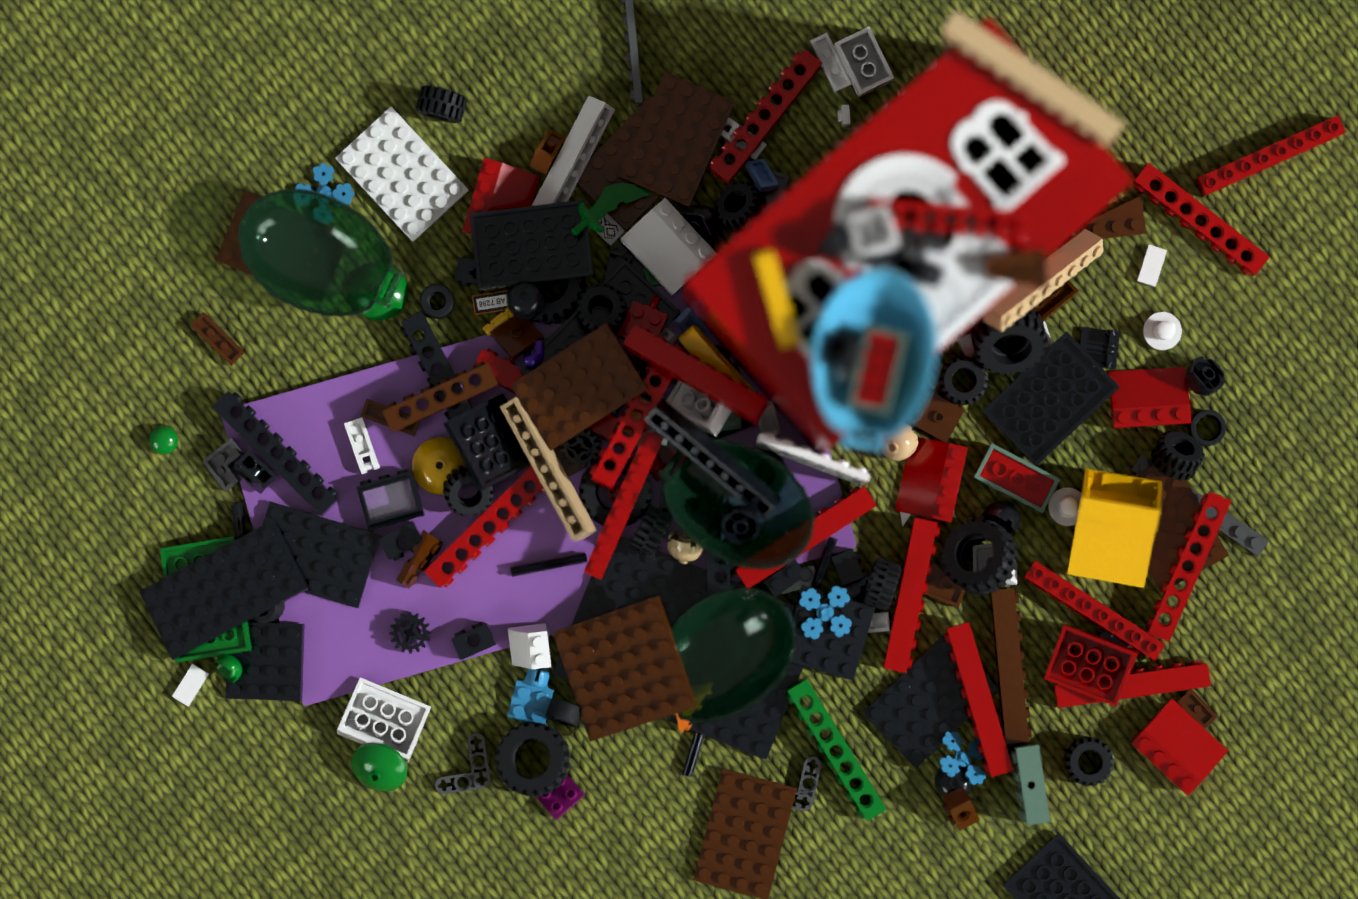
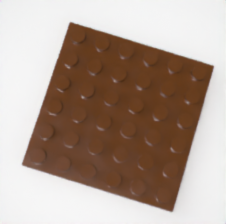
(624, 668)

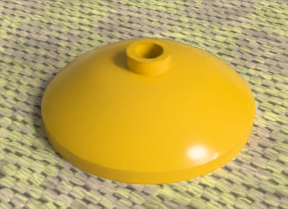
(425, 460)

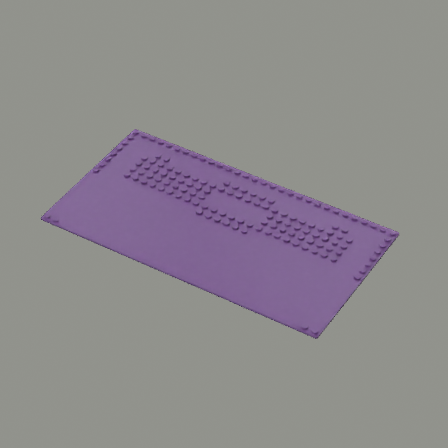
(356, 642)

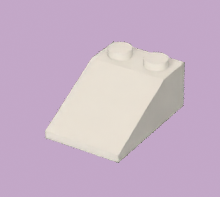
(698, 408)

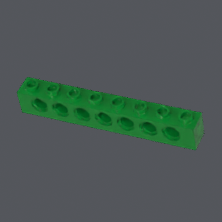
(874, 805)

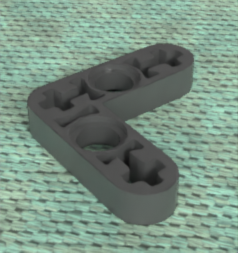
(471, 776)
(808, 793)

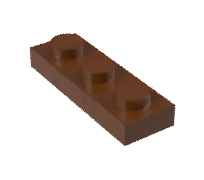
(217, 338)
(373, 411)

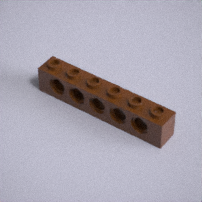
(392, 411)

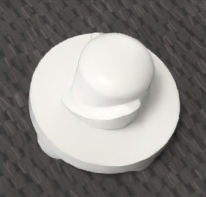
(1162, 331)
(1064, 506)

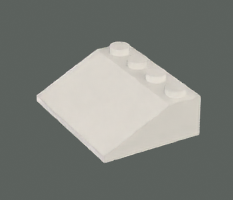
(667, 246)
(383, 718)

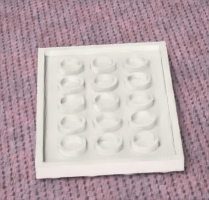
(402, 174)
(805, 456)

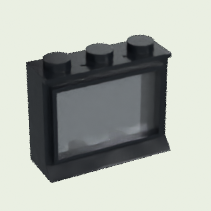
(390, 500)

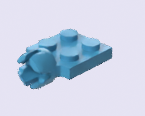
(531, 697)

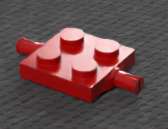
(646, 316)

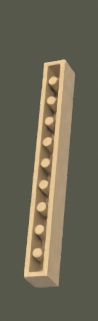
(1032, 79)

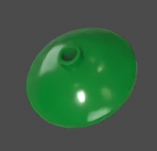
(397, 301)
(379, 767)

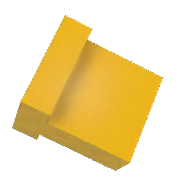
(1115, 527)

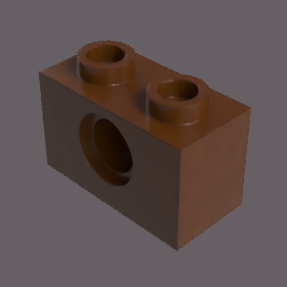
(959, 808)

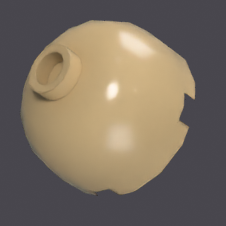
(901, 445)
(683, 547)

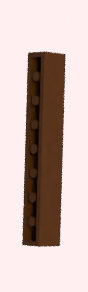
(1009, 666)

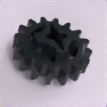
(588, 447)
(401, 629)

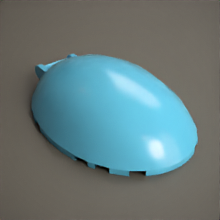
(885, 302)

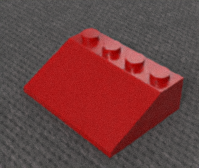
(501, 188)
(1150, 398)
(932, 480)
(1091, 665)
(1179, 746)

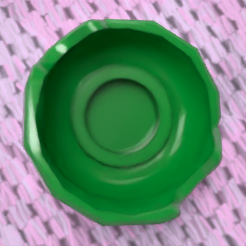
(163, 439)
(229, 667)

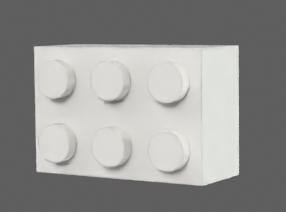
(864, 62)

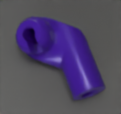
(537, 356)

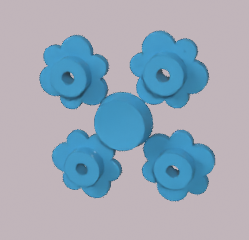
(323, 180)
(825, 612)
(962, 759)

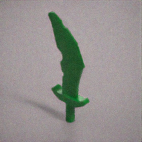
(606, 203)

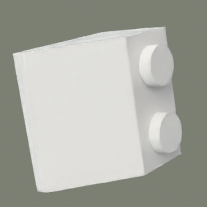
(529, 646)

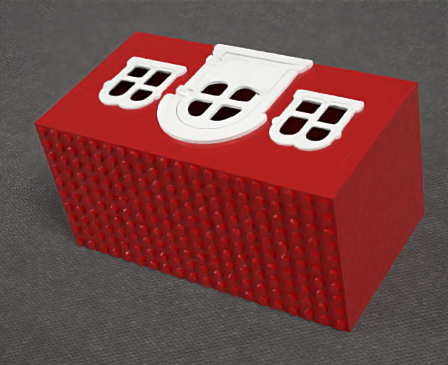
(914, 148)

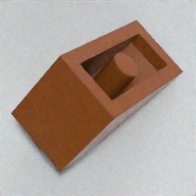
(547, 151)

